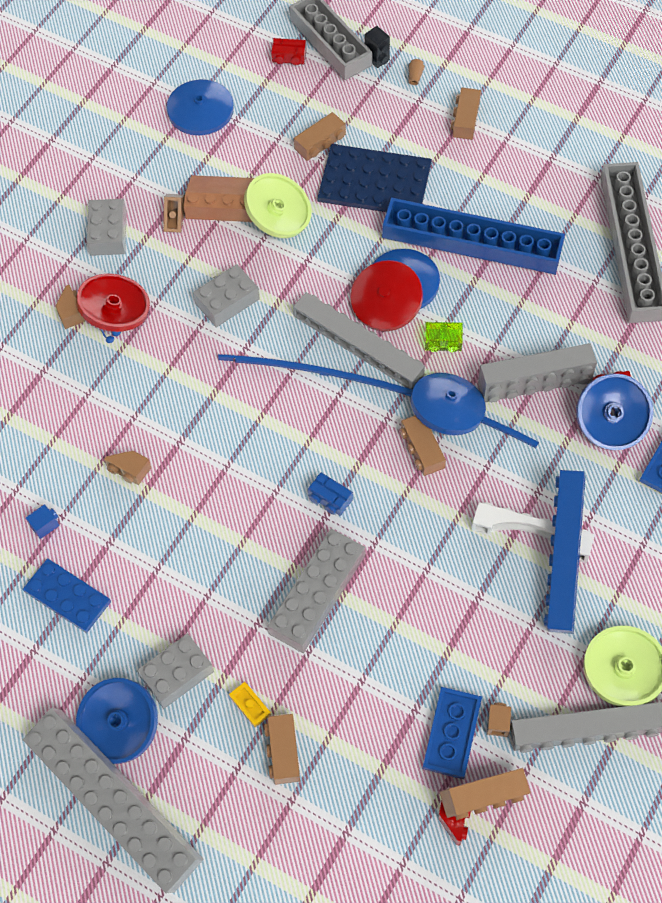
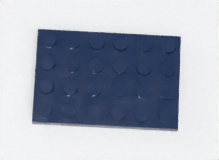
(372, 178)

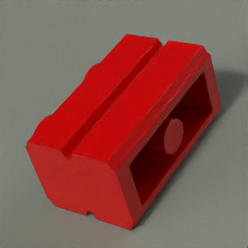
(289, 51)

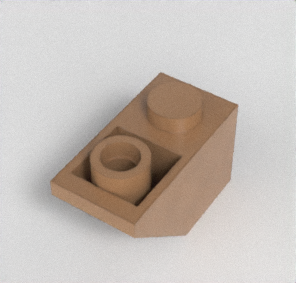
(68, 309)
(129, 465)

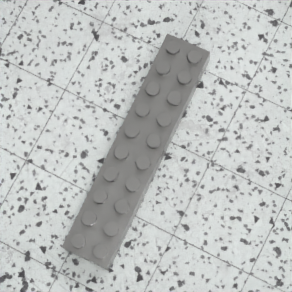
(633, 241)
(113, 800)

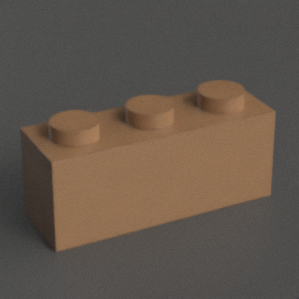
(466, 113)
(319, 136)
(422, 445)
(282, 749)

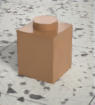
(499, 720)

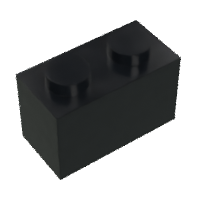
(379, 44)

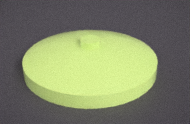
(277, 205)
(624, 666)

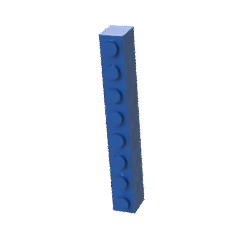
(566, 552)

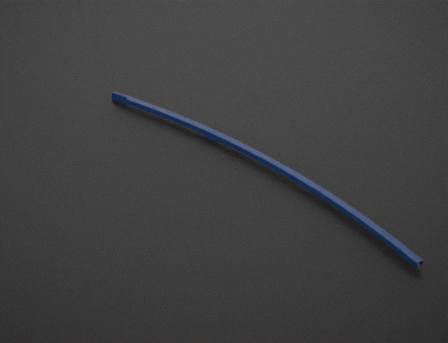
(366, 380)

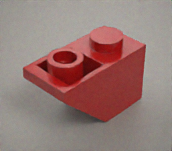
(454, 827)

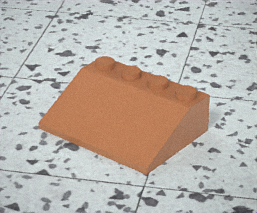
(216, 198)

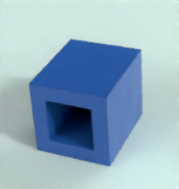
(43, 521)

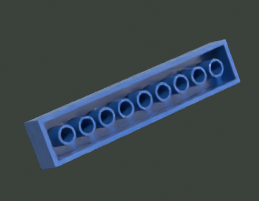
(473, 235)

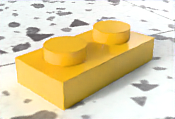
(249, 704)

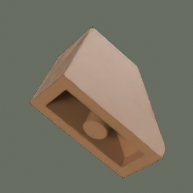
(173, 213)

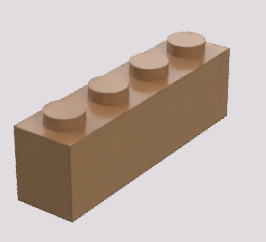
(485, 792)

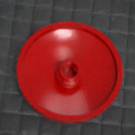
(386, 295)
(113, 302)

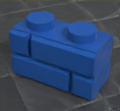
(330, 494)

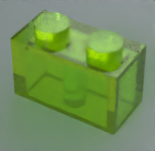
(443, 336)

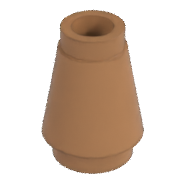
(416, 69)

